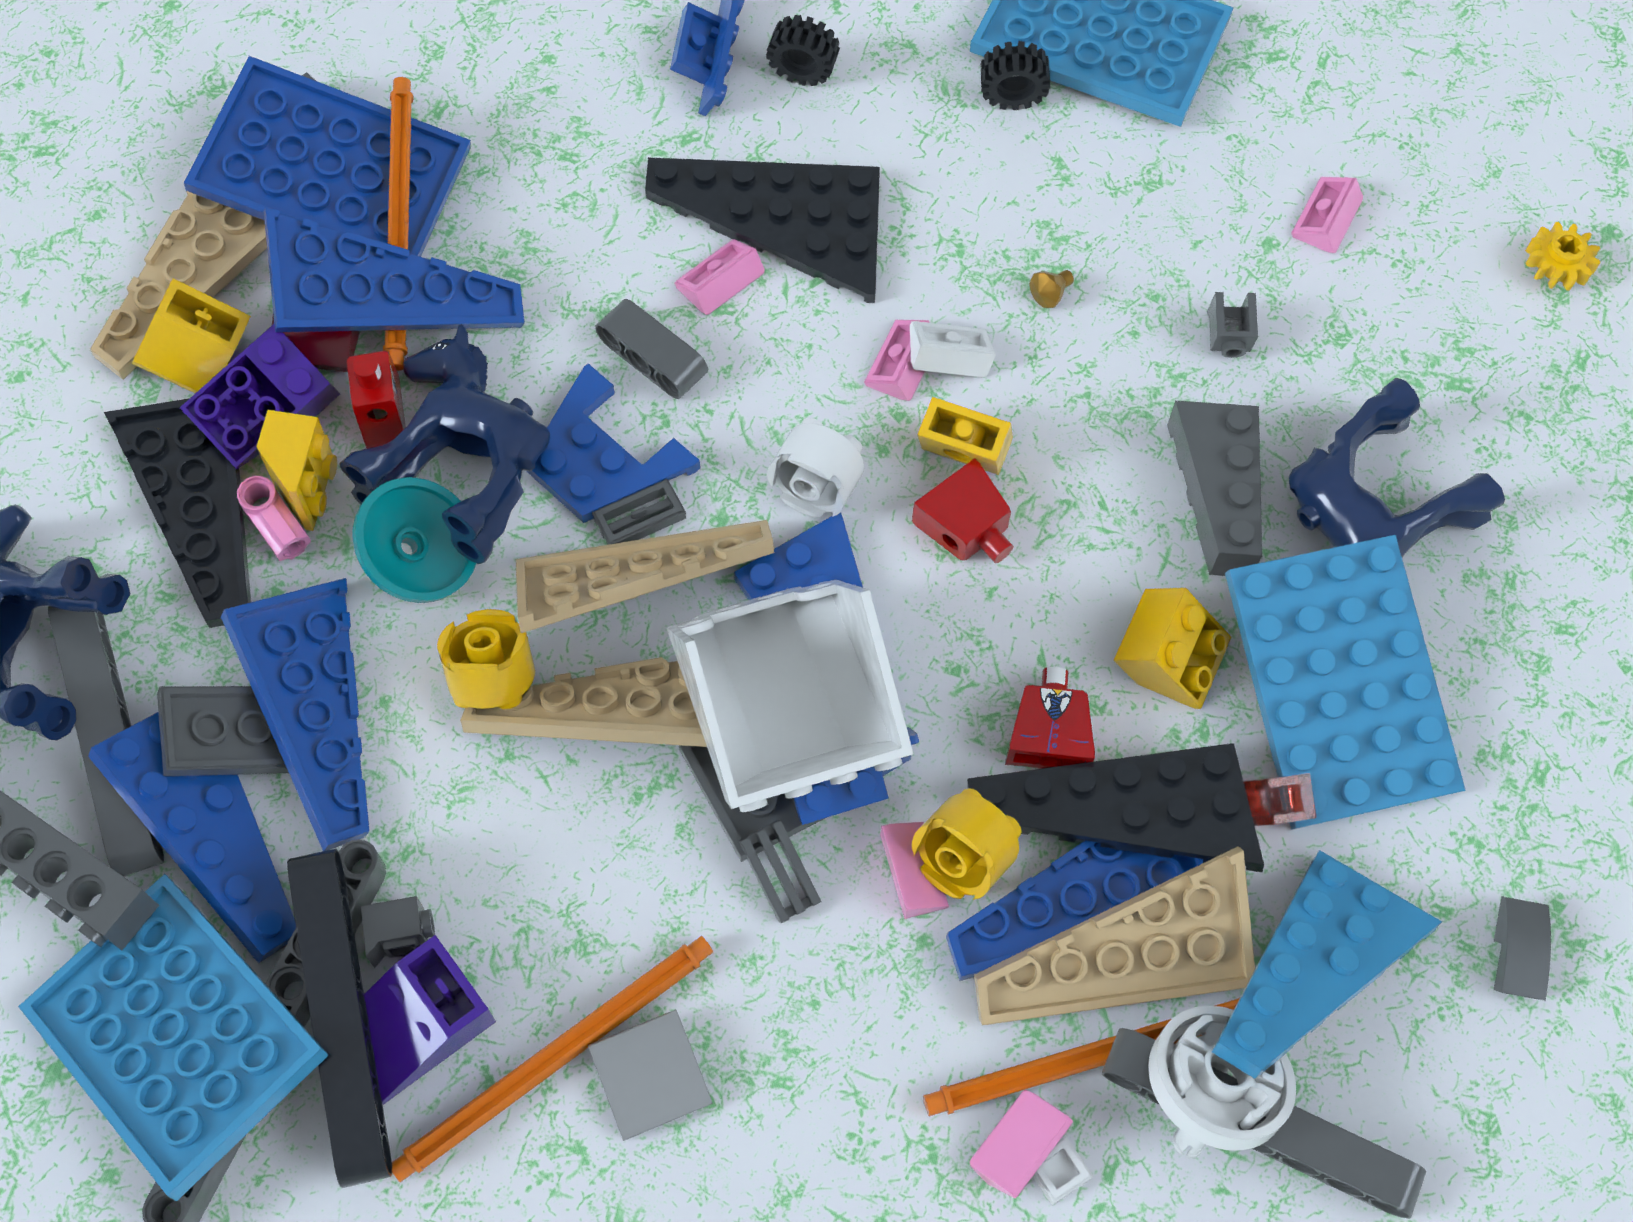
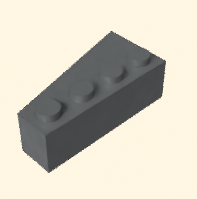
(1223, 479)

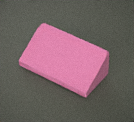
(1329, 213)
(721, 276)
(893, 368)
(914, 891)
(1020, 1143)

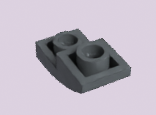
(1525, 950)

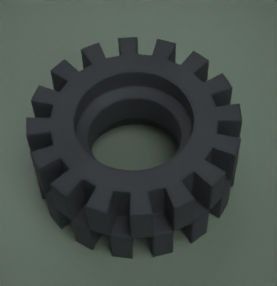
(803, 50)
(1015, 75)

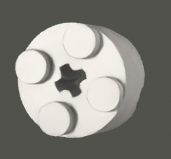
(816, 468)

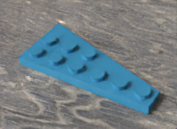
(1322, 955)

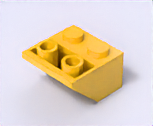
(190, 337)
(298, 462)
(1173, 646)

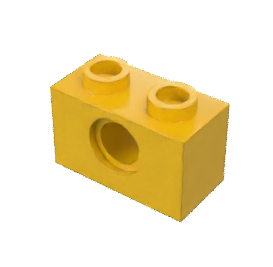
(965, 435)

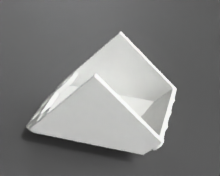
(792, 691)

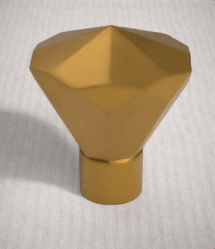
(1049, 287)

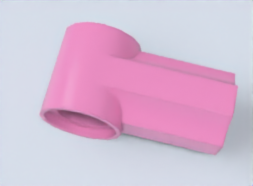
(272, 518)

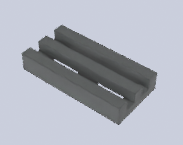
(631, 527)
(797, 906)

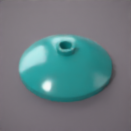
(410, 514)

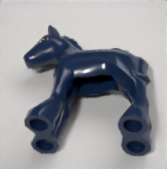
(468, 421)
(1354, 515)
(67, 586)

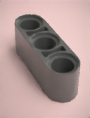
(651, 348)

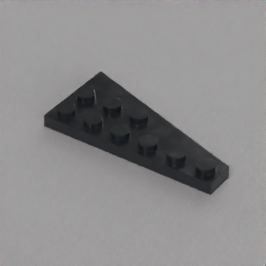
(192, 499)
(1140, 804)

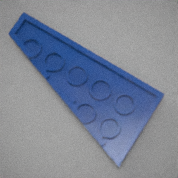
(363, 284)
(306, 687)

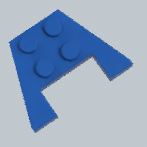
(589, 467)

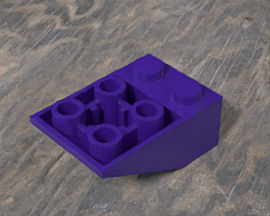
(261, 378)
(421, 1016)

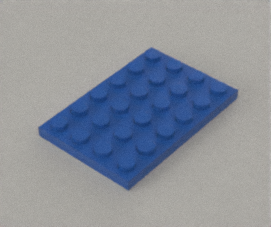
(320, 157)

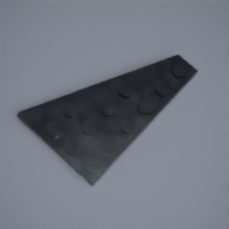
(805, 213)

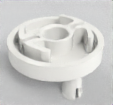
(1203, 1104)

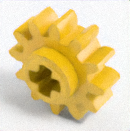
(1562, 256)

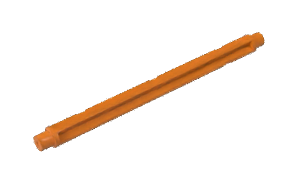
(399, 186)
(550, 1059)
(1031, 1073)

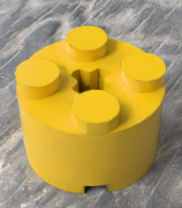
(486, 660)
(967, 845)

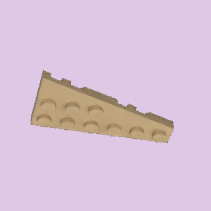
(198, 246)
(594, 577)
(618, 704)
(1154, 947)

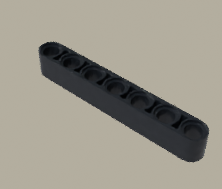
(339, 1018)

